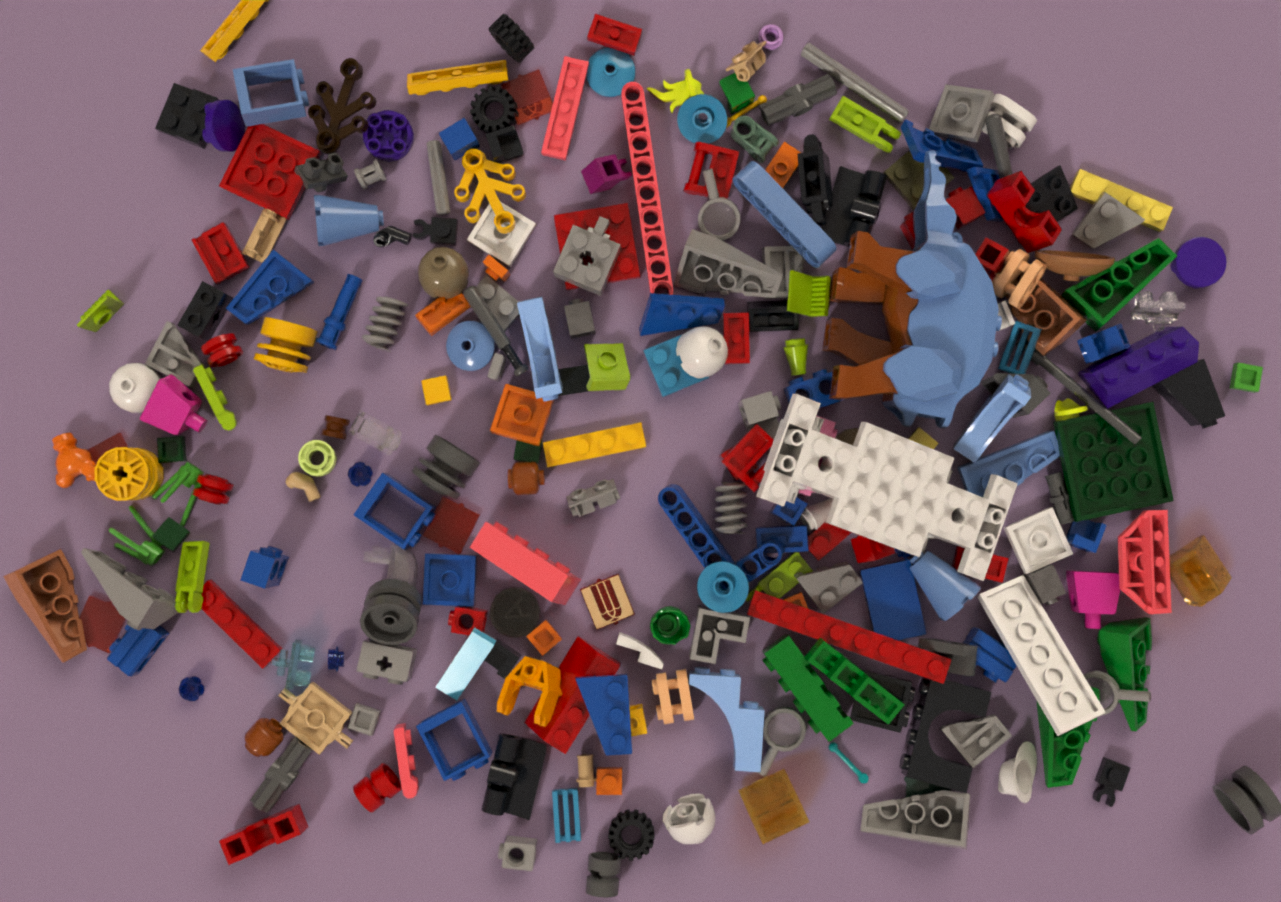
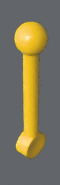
(761, 99)

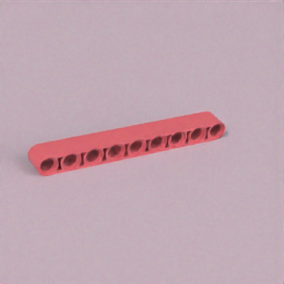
(646, 182)

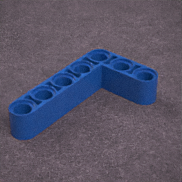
(713, 545)

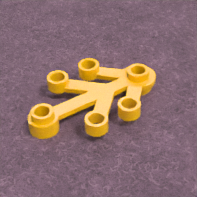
(487, 187)

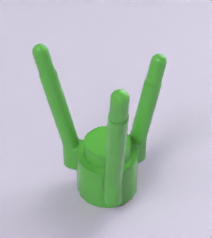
(187, 476)
(148, 551)

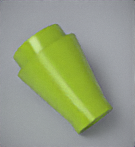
(796, 354)

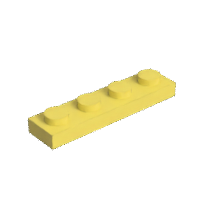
(1090, 186)

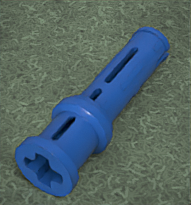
(335, 322)

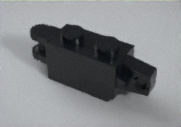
(815, 179)

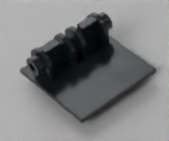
(1052, 194)

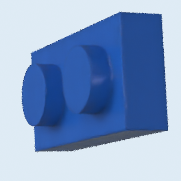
(792, 537)

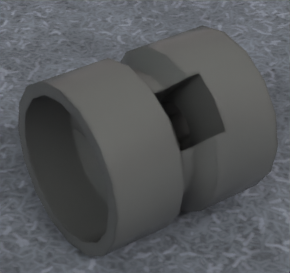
(603, 878)

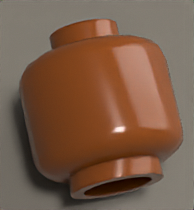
(525, 478)
(264, 737)

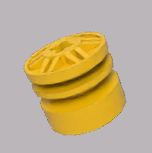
(285, 345)
(142, 470)

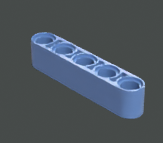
(784, 214)

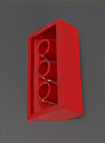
(570, 710)

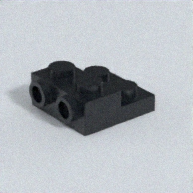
(185, 115)
(897, 686)

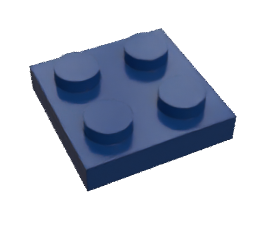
(449, 579)

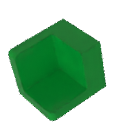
(737, 93)

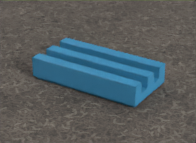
(1029, 351)
(568, 837)

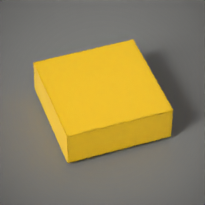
(436, 390)

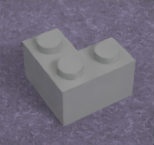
(761, 410)
(713, 626)

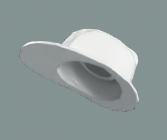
(1018, 773)

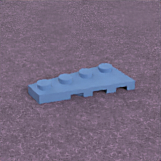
(1011, 463)

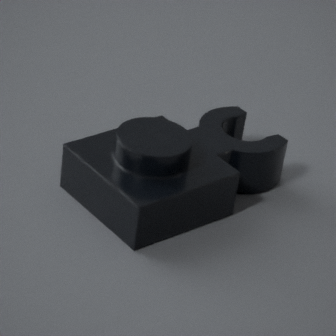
(440, 231)
(1111, 776)

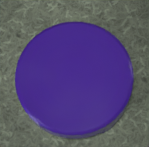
(223, 125)
(388, 135)
(1199, 262)

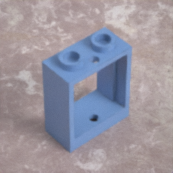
(264, 74)

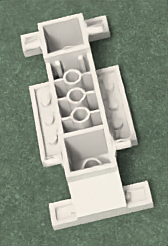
(885, 488)

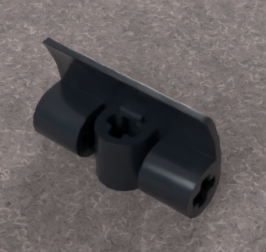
(854, 204)
(514, 776)

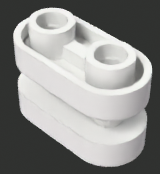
(1015, 115)

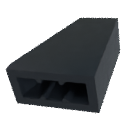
(1192, 395)

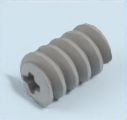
(384, 322)
(731, 507)

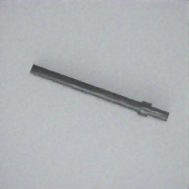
(1038, 359)

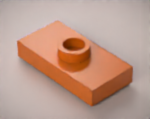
(783, 164)
(442, 312)

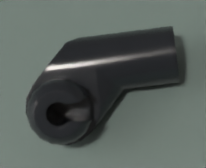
(391, 234)

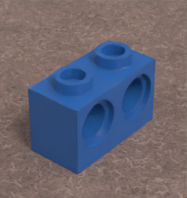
(811, 388)
(264, 567)

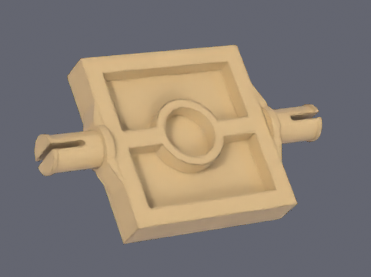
(316, 718)

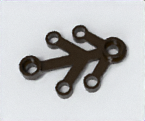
(340, 110)

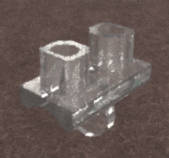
(1157, 312)

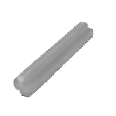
(438, 177)

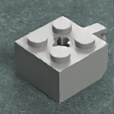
(590, 243)

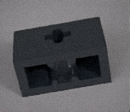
(205, 311)

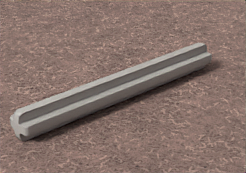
(854, 82)

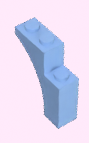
(540, 349)
(992, 416)
(745, 719)

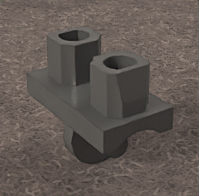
(321, 173)

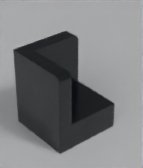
(505, 144)
(502, 658)

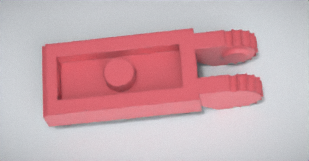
(406, 762)

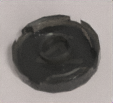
(515, 612)

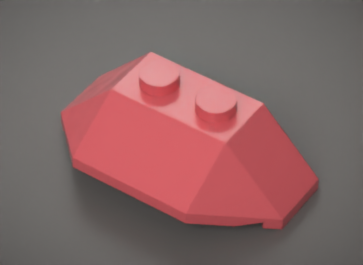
(1146, 562)

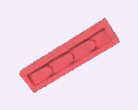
(565, 108)

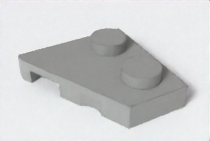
(782, 260)
(174, 355)
(976, 737)

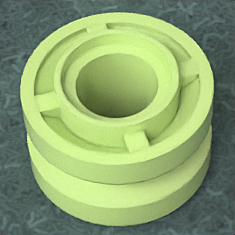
(317, 446)

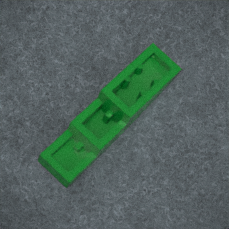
(854, 681)

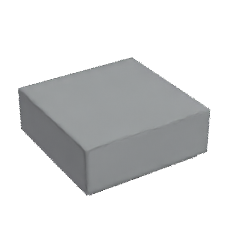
(497, 367)
(364, 719)

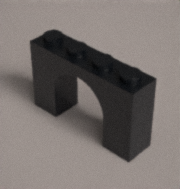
(920, 760)

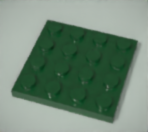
(1107, 470)

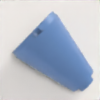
(344, 219)
(942, 584)

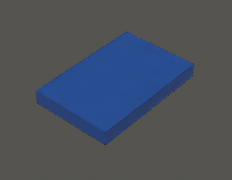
(893, 600)

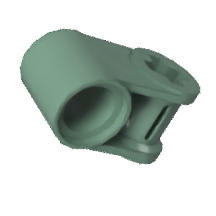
(755, 138)

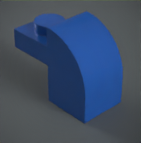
(1103, 343)

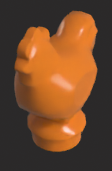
(71, 461)

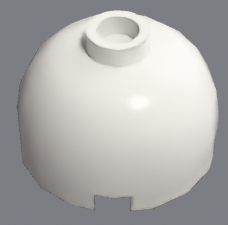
(702, 351)
(133, 386)
(691, 819)

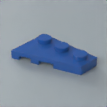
(948, 152)
(267, 288)
(679, 312)
(609, 709)

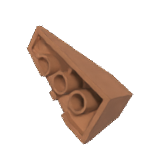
(1049, 312)
(49, 600)

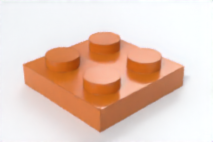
(521, 415)

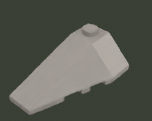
(721, 268)
(132, 598)
(927, 818)

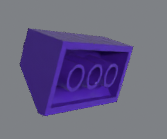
(1141, 365)

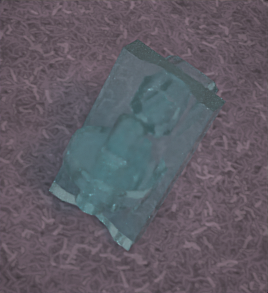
(295, 676)

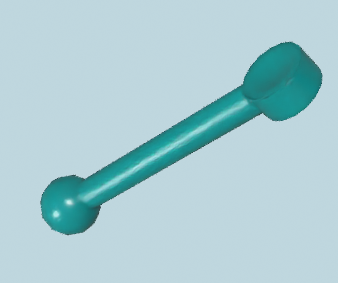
(862, 777)

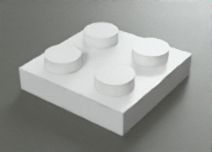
(499, 245)
(1038, 540)

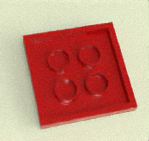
(265, 169)
(619, 230)

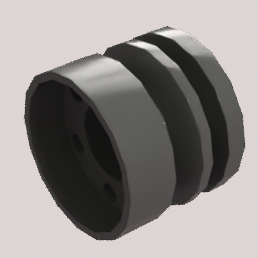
(445, 467)

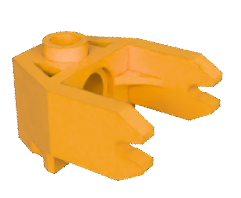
(536, 675)

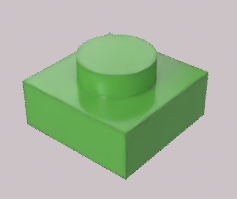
(1246, 377)

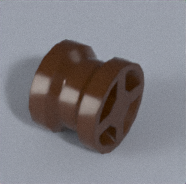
(335, 427)

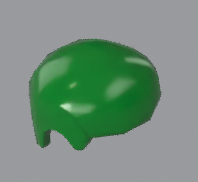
(670, 625)

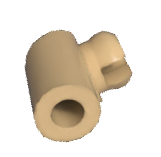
(305, 483)

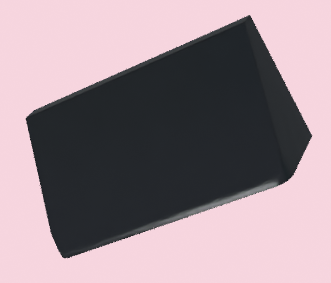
(771, 316)
(574, 379)

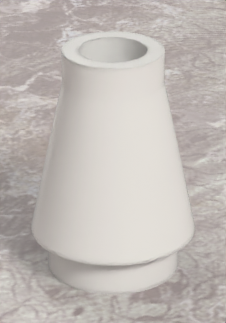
(816, 514)

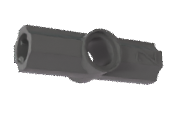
(798, 100)
(281, 775)

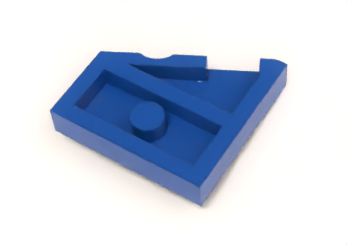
(982, 182)

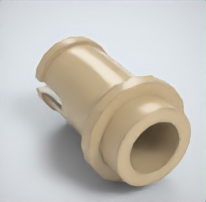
(585, 770)

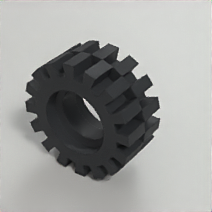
(511, 38)
(484, 99)
(631, 850)

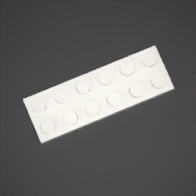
(1041, 655)

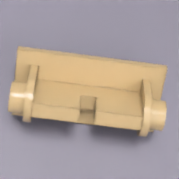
(748, 61)
(264, 235)

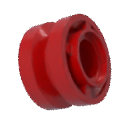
(221, 350)
(213, 489)

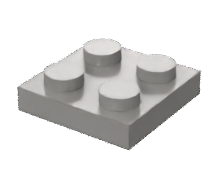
(961, 113)

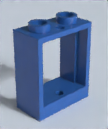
(374, 497)
(458, 770)

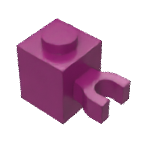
(604, 173)

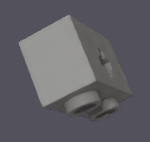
(400, 656)

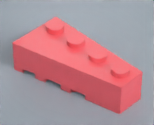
(524, 563)

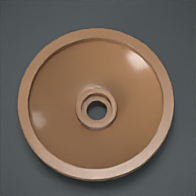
(1074, 264)

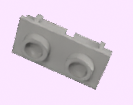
(582, 499)

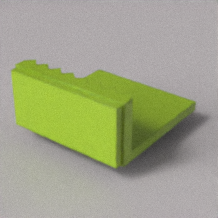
(808, 294)
(100, 312)
(607, 367)

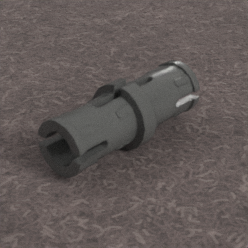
(1059, 498)

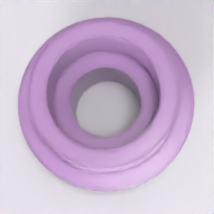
(771, 30)

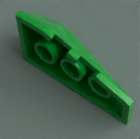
(1124, 655)
(1062, 752)

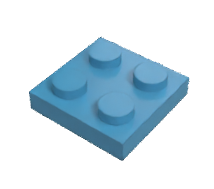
(667, 368)

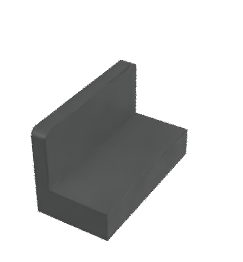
(962, 654)

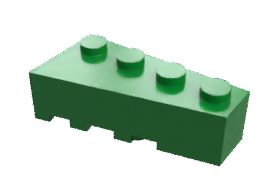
(1107, 292)
(806, 687)

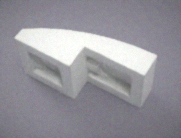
(646, 655)

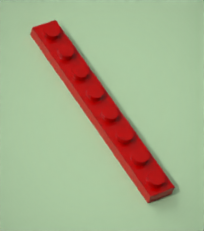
(849, 636)

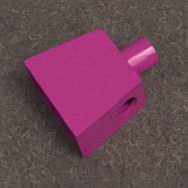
(173, 407)
(1093, 594)

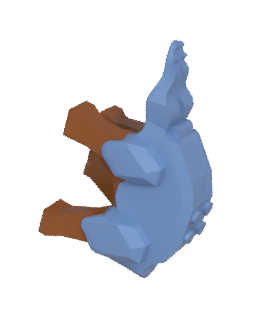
(934, 309)

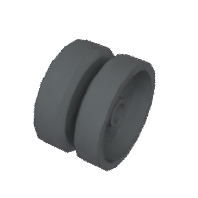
(391, 612)
(1247, 799)

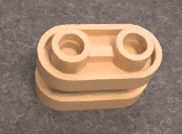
(1015, 264)
(662, 686)

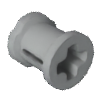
(362, 173)

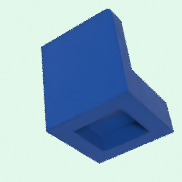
(459, 138)
(789, 512)
(1085, 535)

